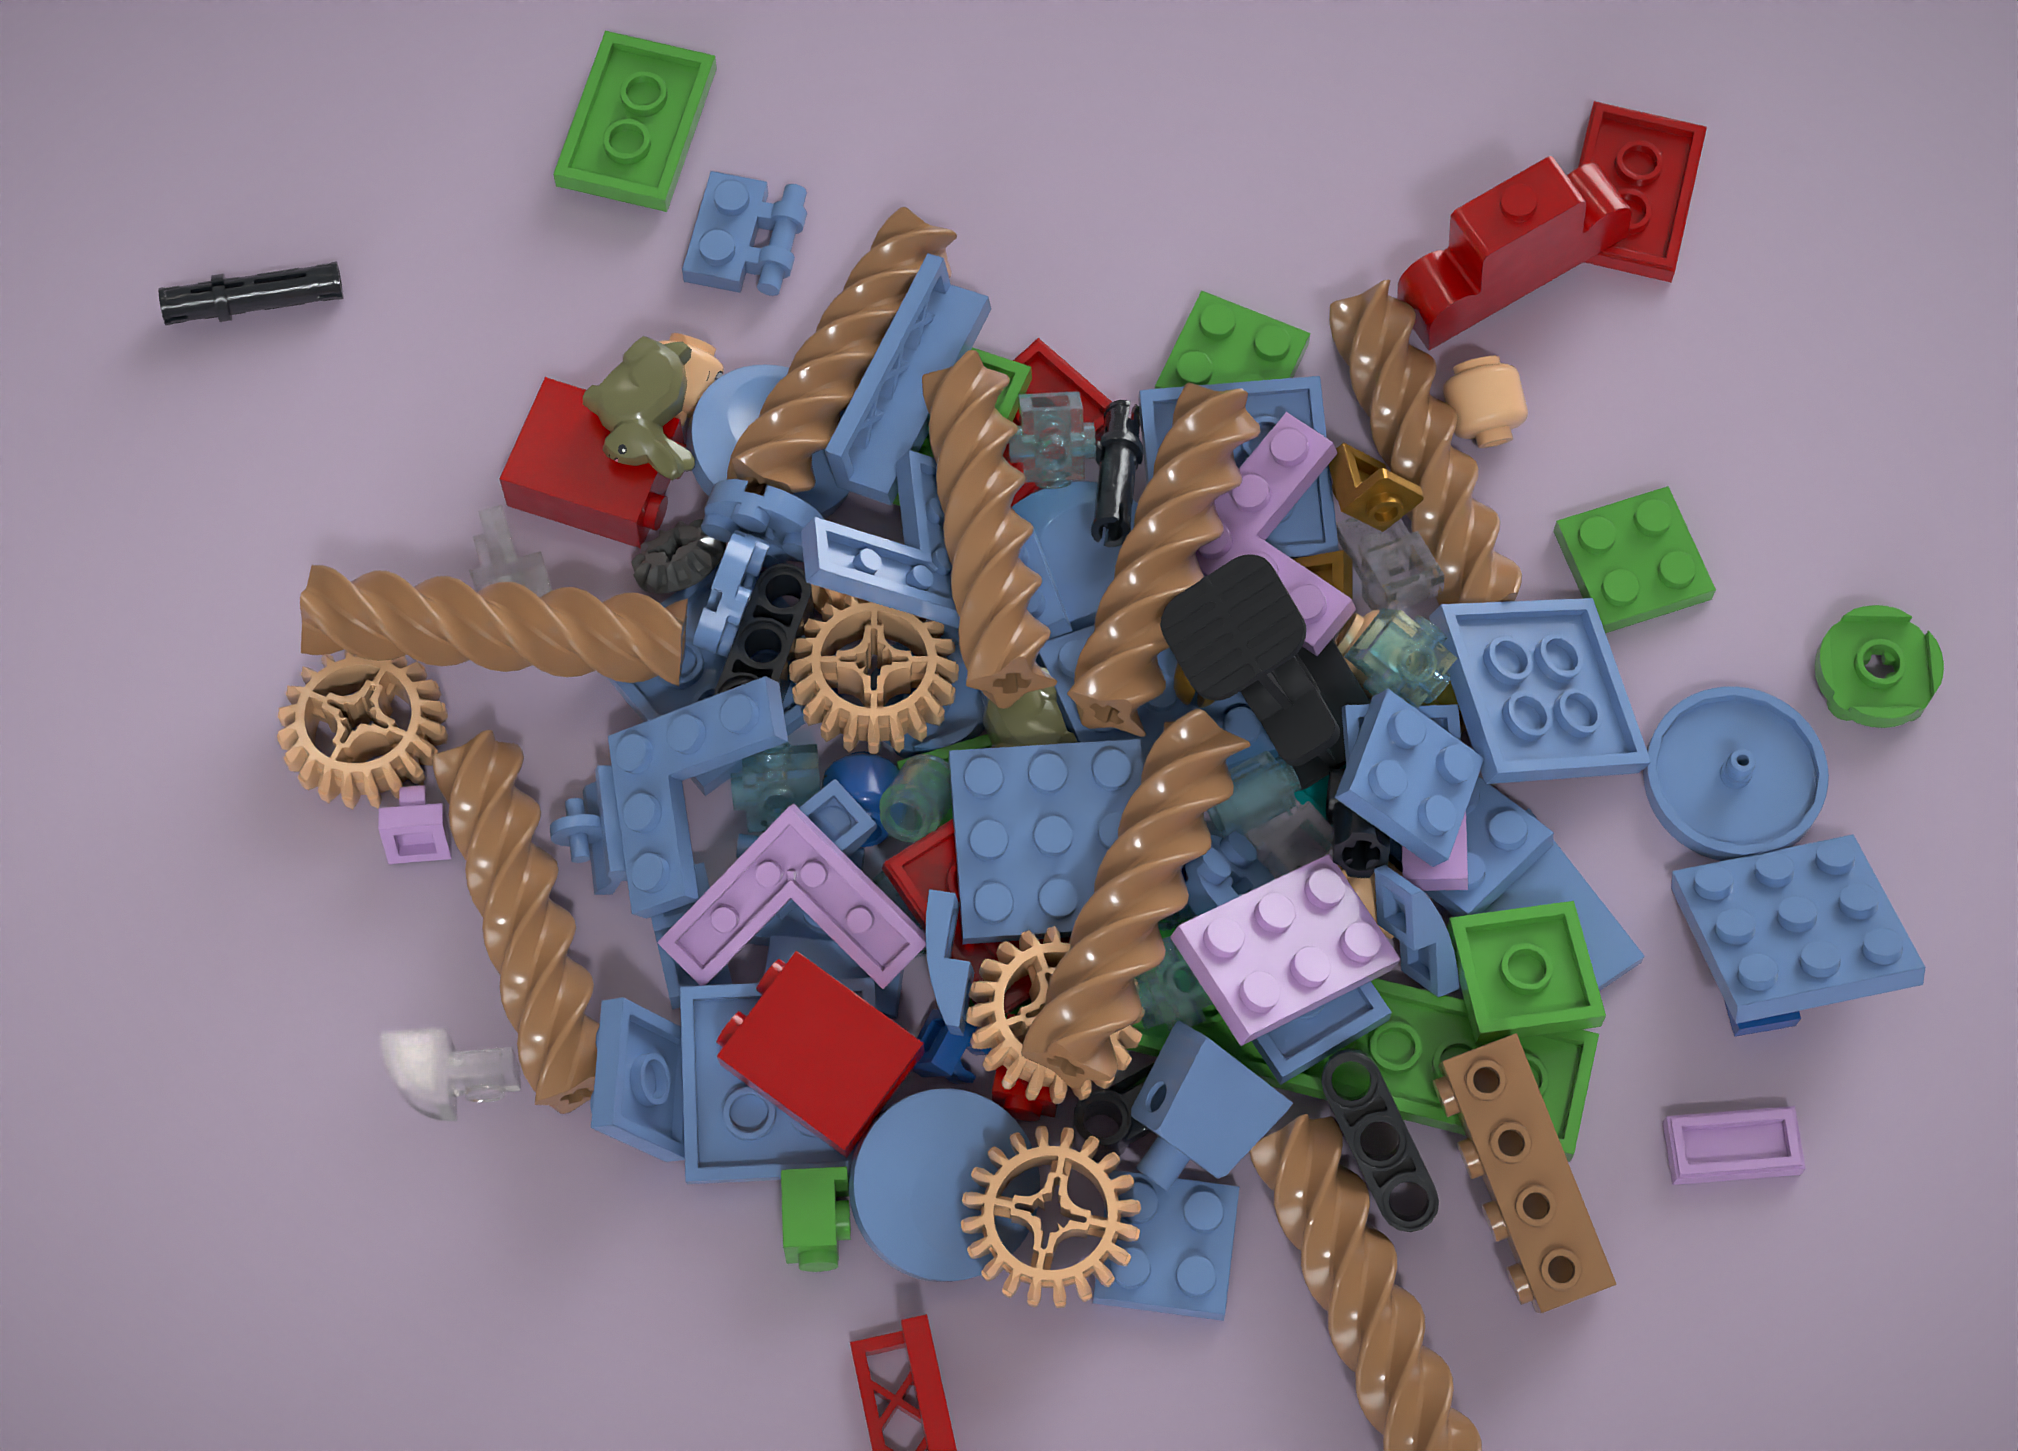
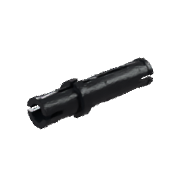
(239, 295)
(1117, 460)

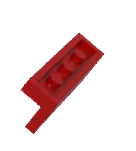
(923, 1376)

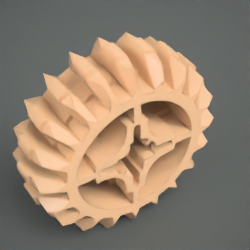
(819, 671)
(347, 768)
(1007, 1035)
(1081, 1221)

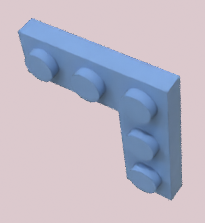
(882, 571)
(648, 778)

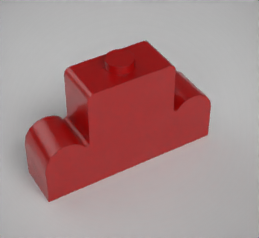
(1512, 245)

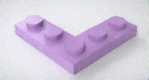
(1270, 486)
(802, 865)

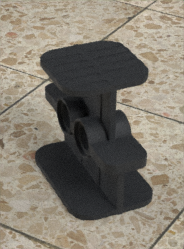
(1248, 637)

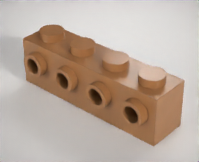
(1525, 1174)

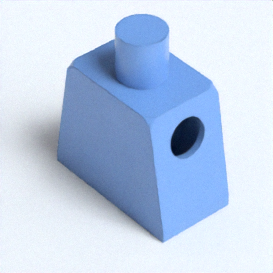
(1202, 1108)

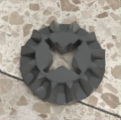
(677, 559)

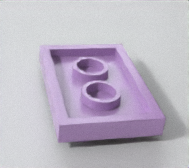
(1284, 949)

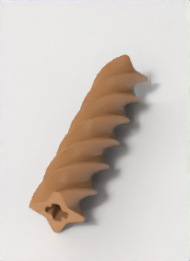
(831, 363)
(1415, 442)
(984, 532)
(1159, 558)
(495, 627)
(1133, 890)
(521, 926)
(1352, 1276)

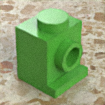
(814, 1217)

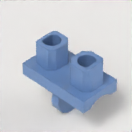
(594, 832)

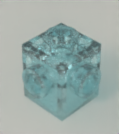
(1052, 439)
(1403, 657)
(774, 782)
(1171, 992)

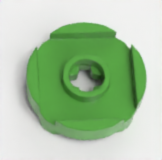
(1871, 700)

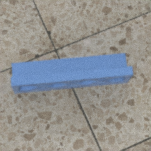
(888, 408)

